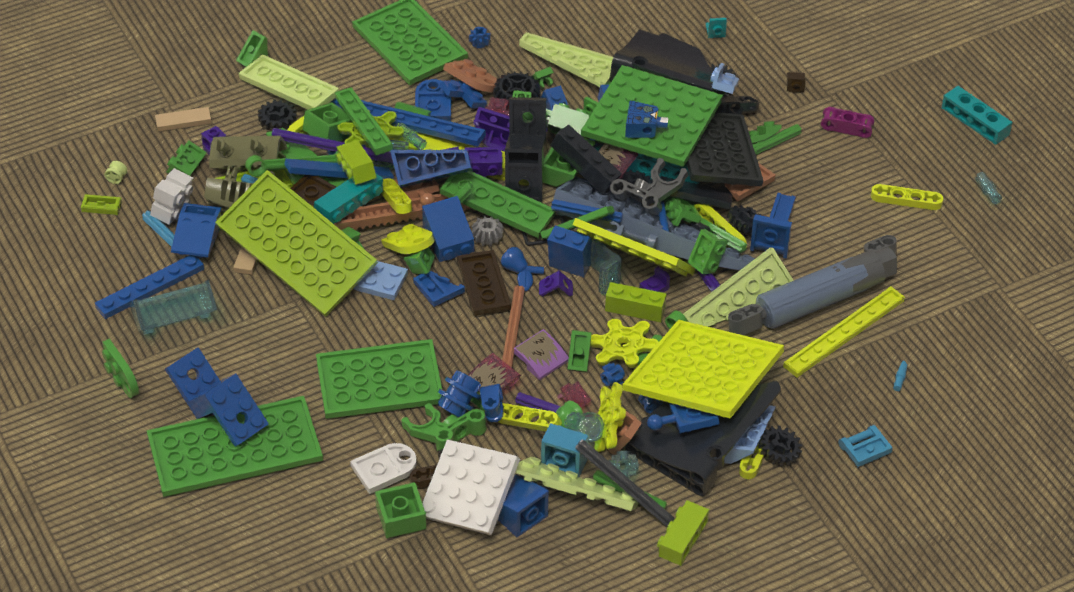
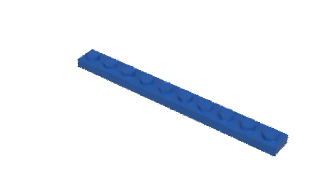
(428, 125)

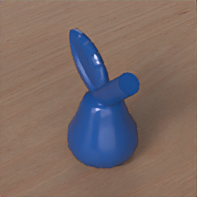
(515, 261)

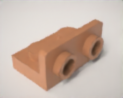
(626, 432)

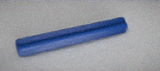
(578, 209)

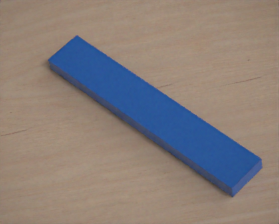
(326, 169)

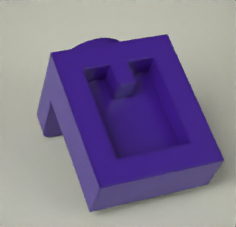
(657, 282)

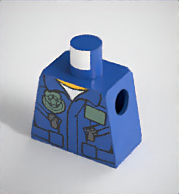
(643, 120)

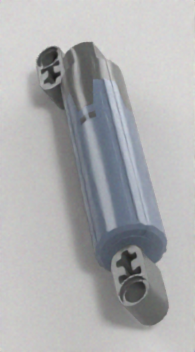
(819, 288)

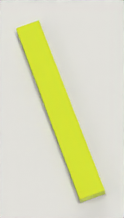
(843, 332)

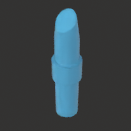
(900, 376)

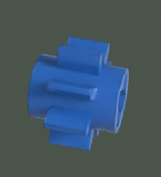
(479, 37)
(611, 374)

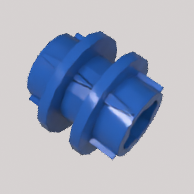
(459, 393)

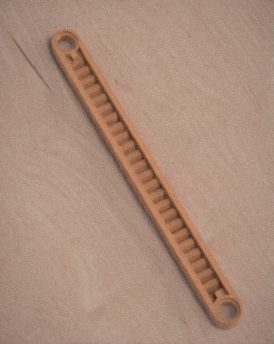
(384, 213)

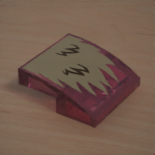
(618, 157)
(494, 371)

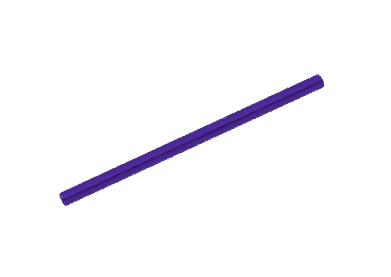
(326, 144)

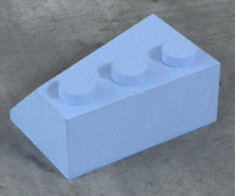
(750, 440)

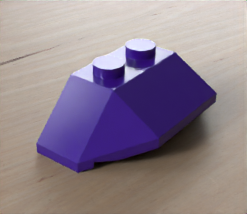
(495, 125)

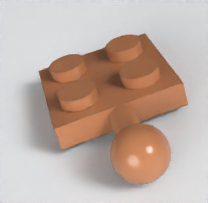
(422, 190)

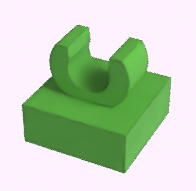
(544, 75)

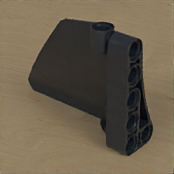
(666, 58)
(690, 455)

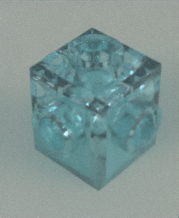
(630, 462)

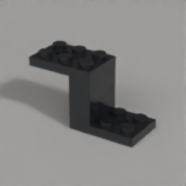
(526, 146)

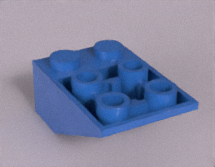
(196, 230)

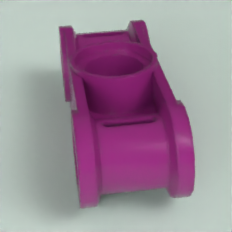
(847, 122)

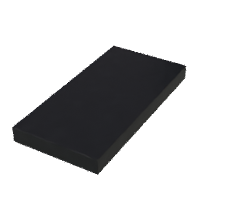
(702, 194)

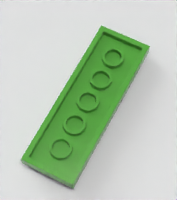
(501, 203)

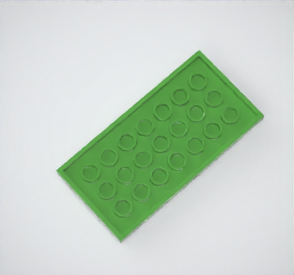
(202, 454)

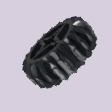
(516, 82)

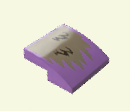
(541, 354)

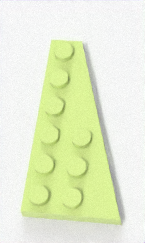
(579, 61)
(740, 290)
(570, 482)

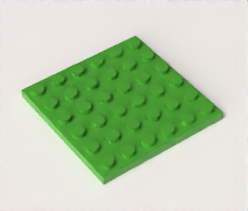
(685, 106)

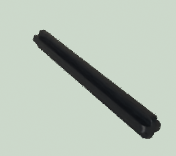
(624, 482)

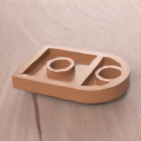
(471, 74)

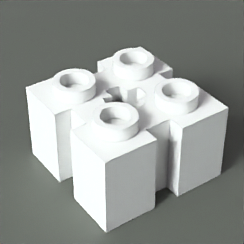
(171, 196)

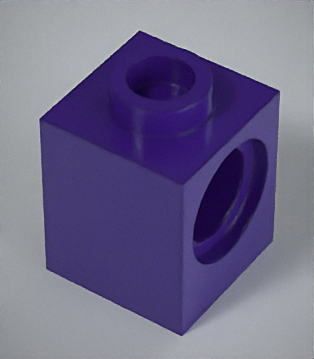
(208, 135)

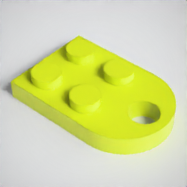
(409, 239)

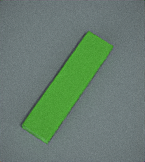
(590, 217)

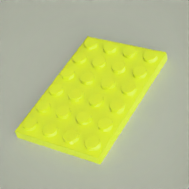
(634, 248)

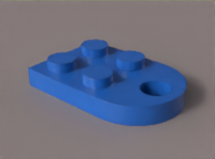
(433, 99)

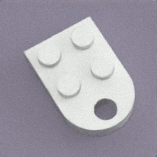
(384, 466)

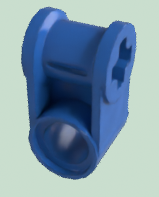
(492, 402)

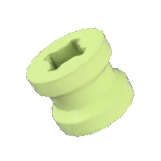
(115, 172)

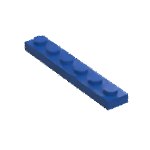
(149, 285)

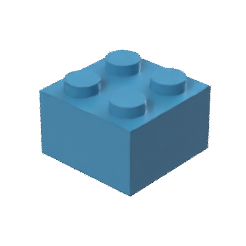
(559, 449)

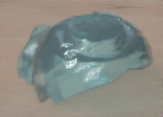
(587, 423)

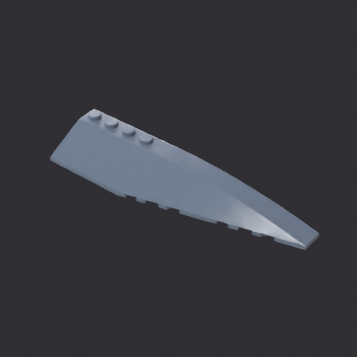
(676, 242)

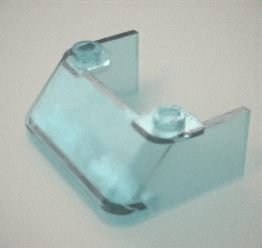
(173, 307)

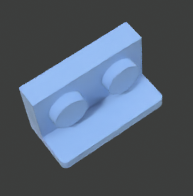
(724, 82)

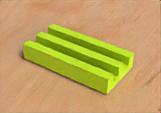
(89, 204)

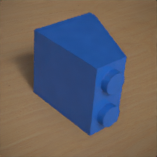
(449, 228)
(569, 251)
(523, 506)

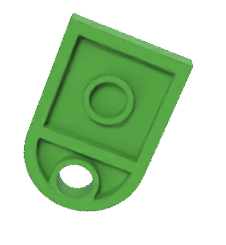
(119, 369)

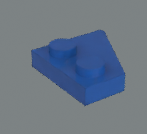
(437, 288)

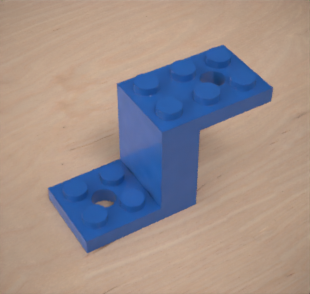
(221, 397)

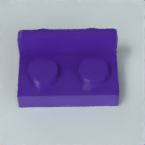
(486, 160)

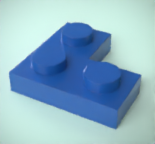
(460, 89)

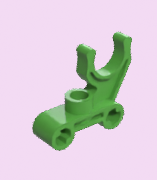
(451, 429)

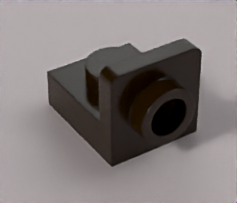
(796, 82)

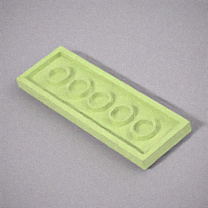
(288, 83)

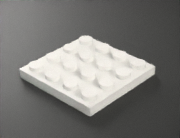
(469, 486)

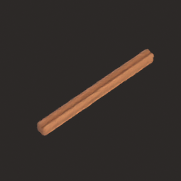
(513, 325)

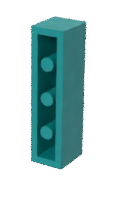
(348, 198)

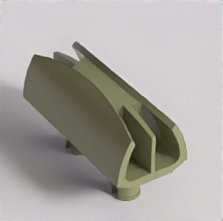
(237, 149)
(225, 192)

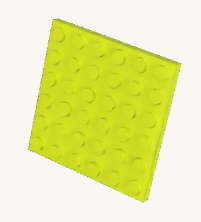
(703, 368)

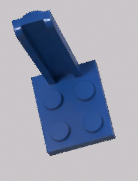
(776, 229)

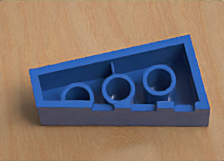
(427, 165)

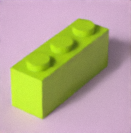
(355, 162)
(635, 302)
(683, 532)

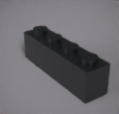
(585, 159)

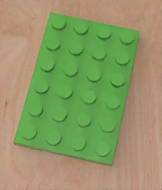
(409, 40)
(378, 378)

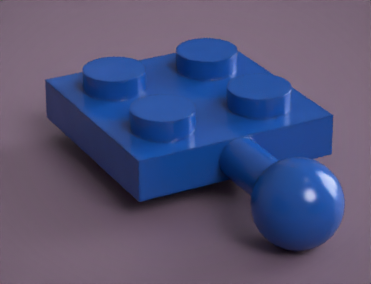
(685, 418)

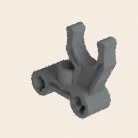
(647, 192)

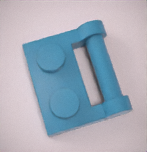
(867, 450)

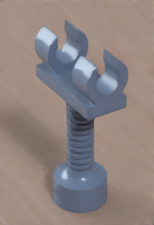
(648, 240)

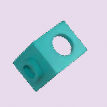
(716, 27)

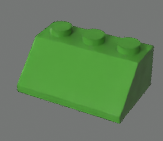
(557, 169)

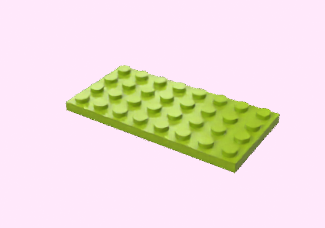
(296, 243)

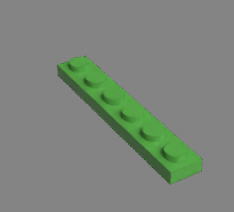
(364, 121)

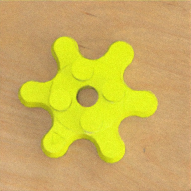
(620, 334)
(612, 416)

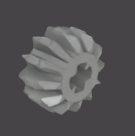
(487, 231)

